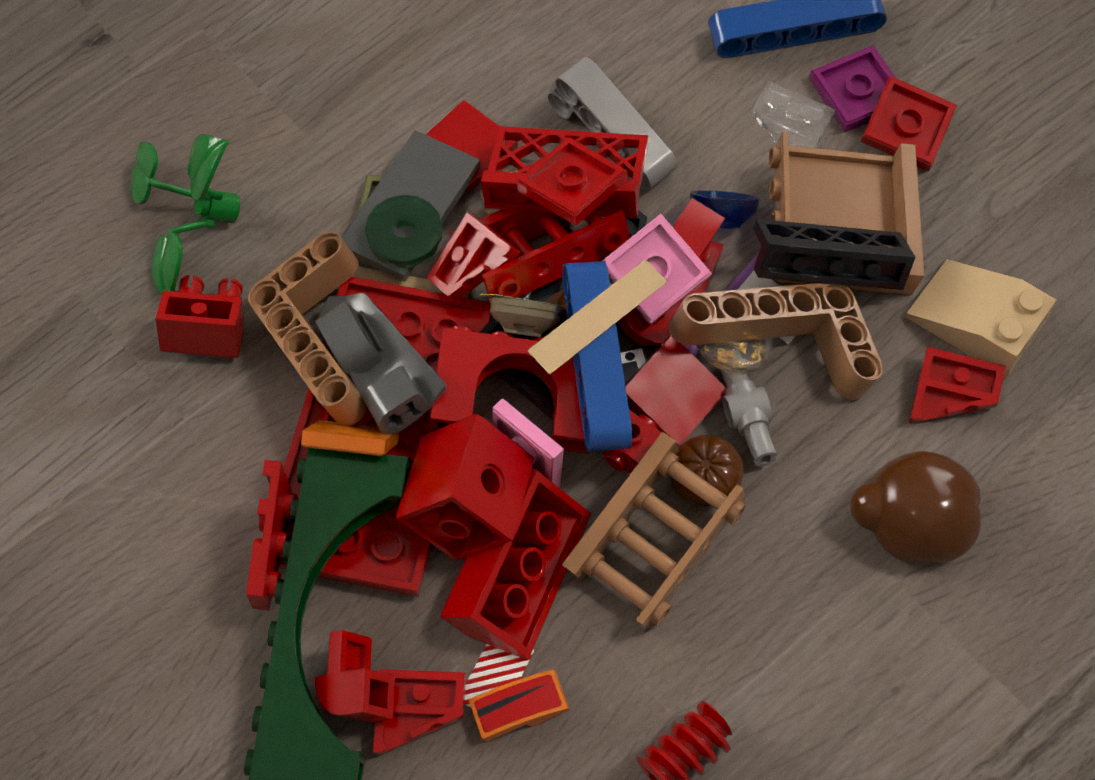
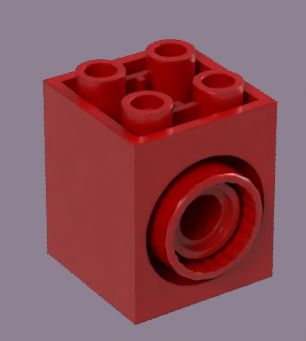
(466, 488)

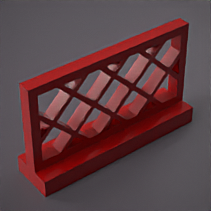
(500, 187)

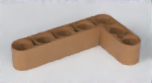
(280, 304)
(786, 311)

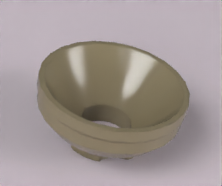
(525, 316)

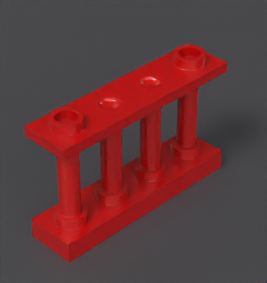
(546, 263)

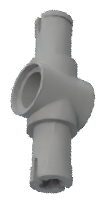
(749, 413)

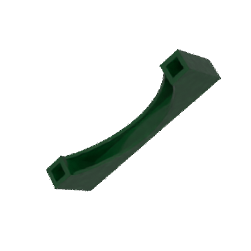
(335, 501)

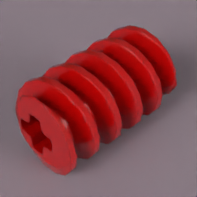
(687, 745)

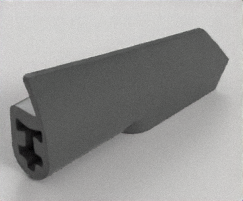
(380, 361)

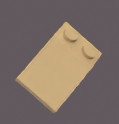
(982, 312)

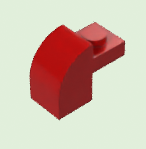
(351, 685)

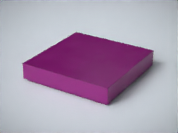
(852, 86)

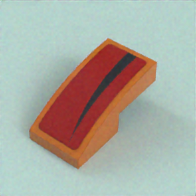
(519, 704)

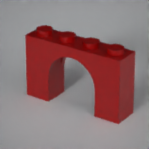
(472, 356)

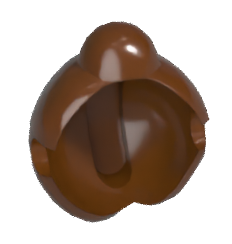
(921, 508)

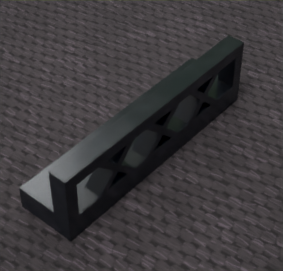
(832, 256)

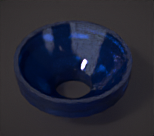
(732, 206)

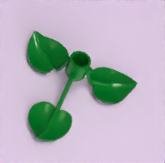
(208, 203)

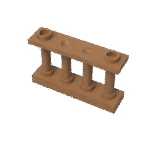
(638, 493)

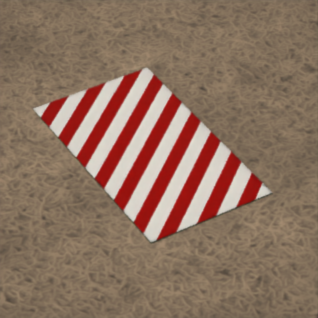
(494, 670)

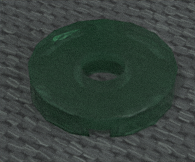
(398, 212)

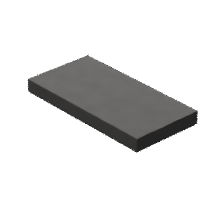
(422, 170)

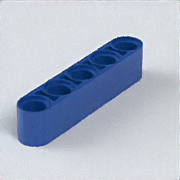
(791, 23)
(598, 365)

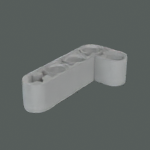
(604, 109)

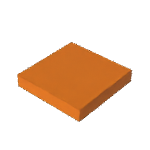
(351, 438)

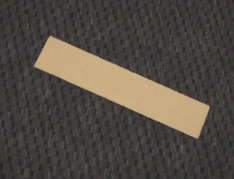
(597, 316)

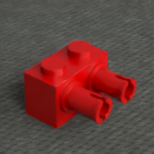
(199, 321)

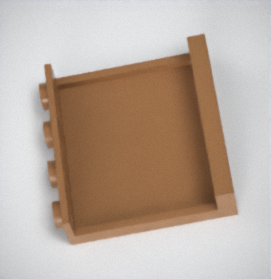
(849, 193)

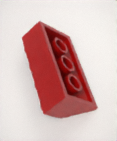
(511, 587)

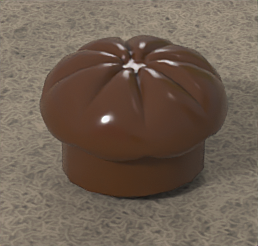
(713, 461)

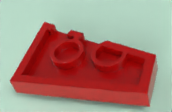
(267, 550)

